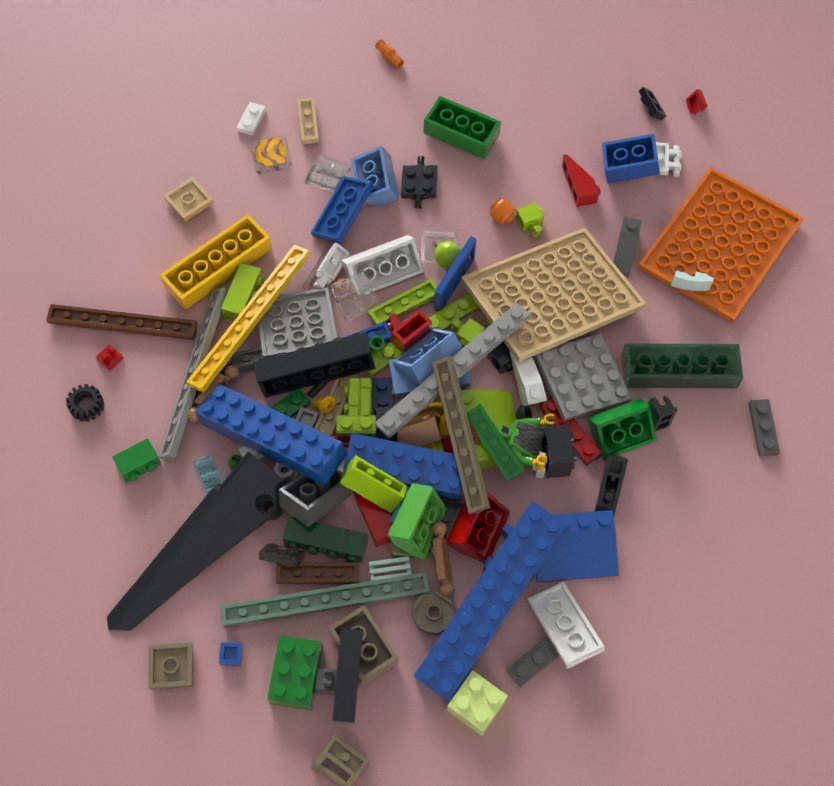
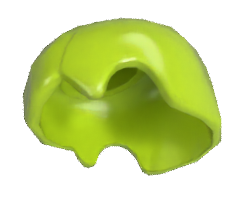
(446, 254)

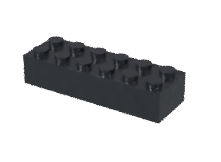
(314, 364)

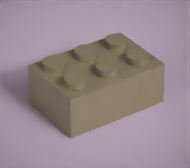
(376, 652)

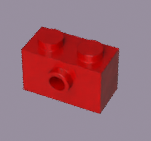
(411, 331)

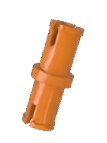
(389, 53)

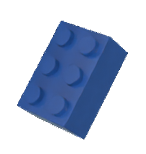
(630, 158)

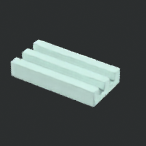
(386, 562)

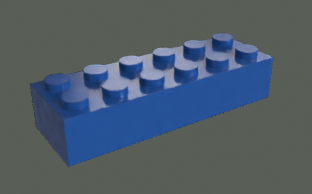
(409, 463)

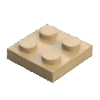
(188, 199)

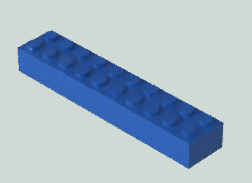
(490, 601)

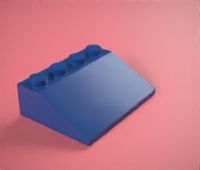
(584, 549)

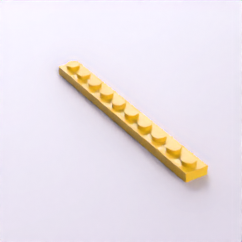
(248, 319)

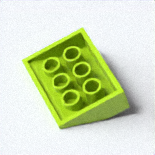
(500, 410)

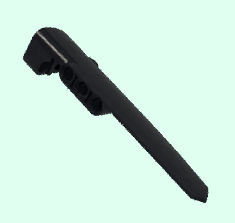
(212, 529)

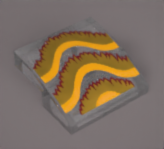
(270, 154)

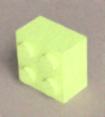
(477, 703)

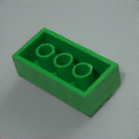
(462, 127)

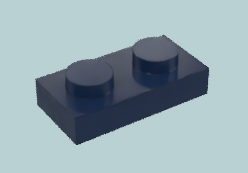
(381, 393)

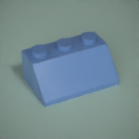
(377, 168)
(418, 359)

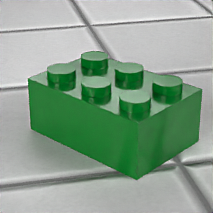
(295, 672)

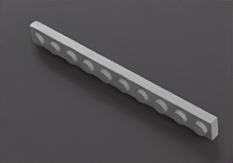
(463, 360)
(186, 395)

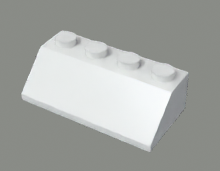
(386, 262)

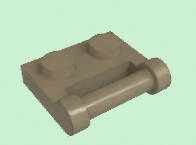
(345, 758)

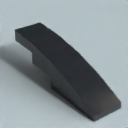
(347, 675)

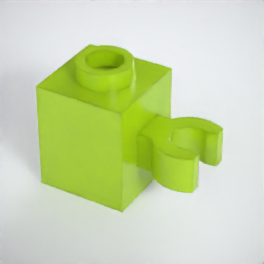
(531, 219)
(467, 331)

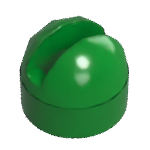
(380, 341)
(232, 464)

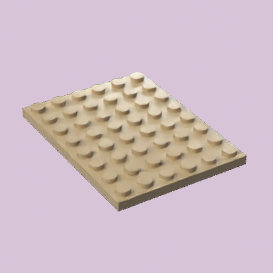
(563, 286)

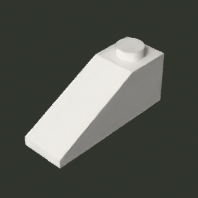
(528, 381)

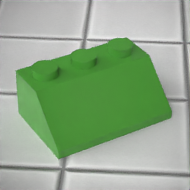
(414, 520)

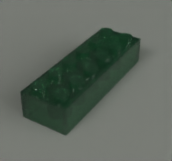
(681, 365)

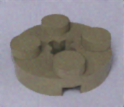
(422, 617)

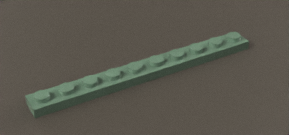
(324, 599)

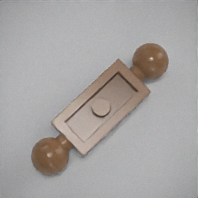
(231, 373)
(441, 553)

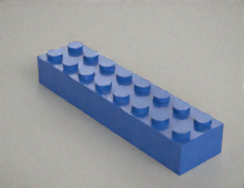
(272, 434)

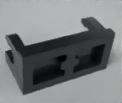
(662, 414)

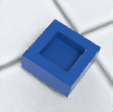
(230, 654)

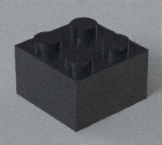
(558, 448)

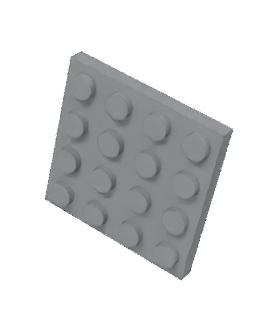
(297, 322)
(582, 377)

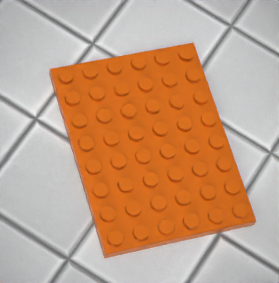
(726, 235)

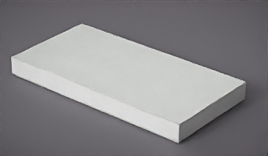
(565, 625)

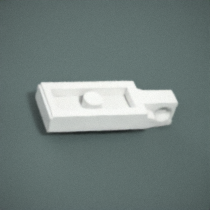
(330, 265)

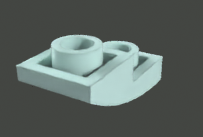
(699, 282)

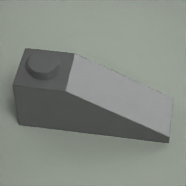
(627, 244)

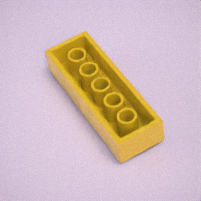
(216, 261)

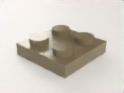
(170, 666)

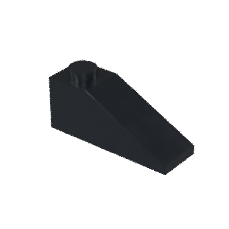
(611, 483)

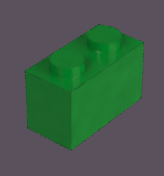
(137, 460)

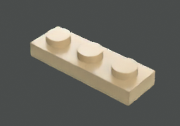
(308, 121)

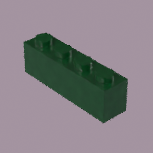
(326, 539)

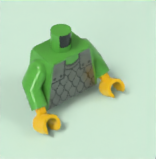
(525, 439)

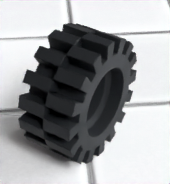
(78, 395)

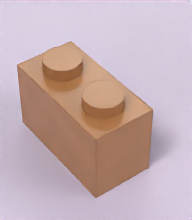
(420, 430)

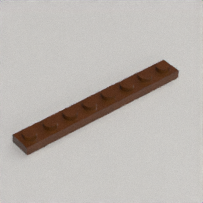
(122, 322)

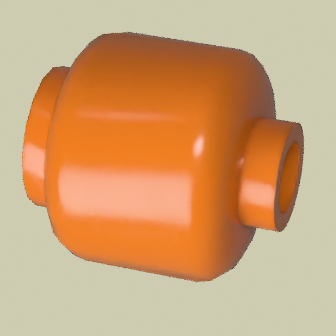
(502, 211)

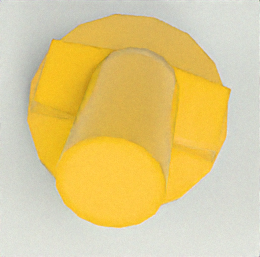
(324, 404)

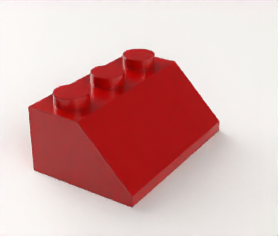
(478, 532)

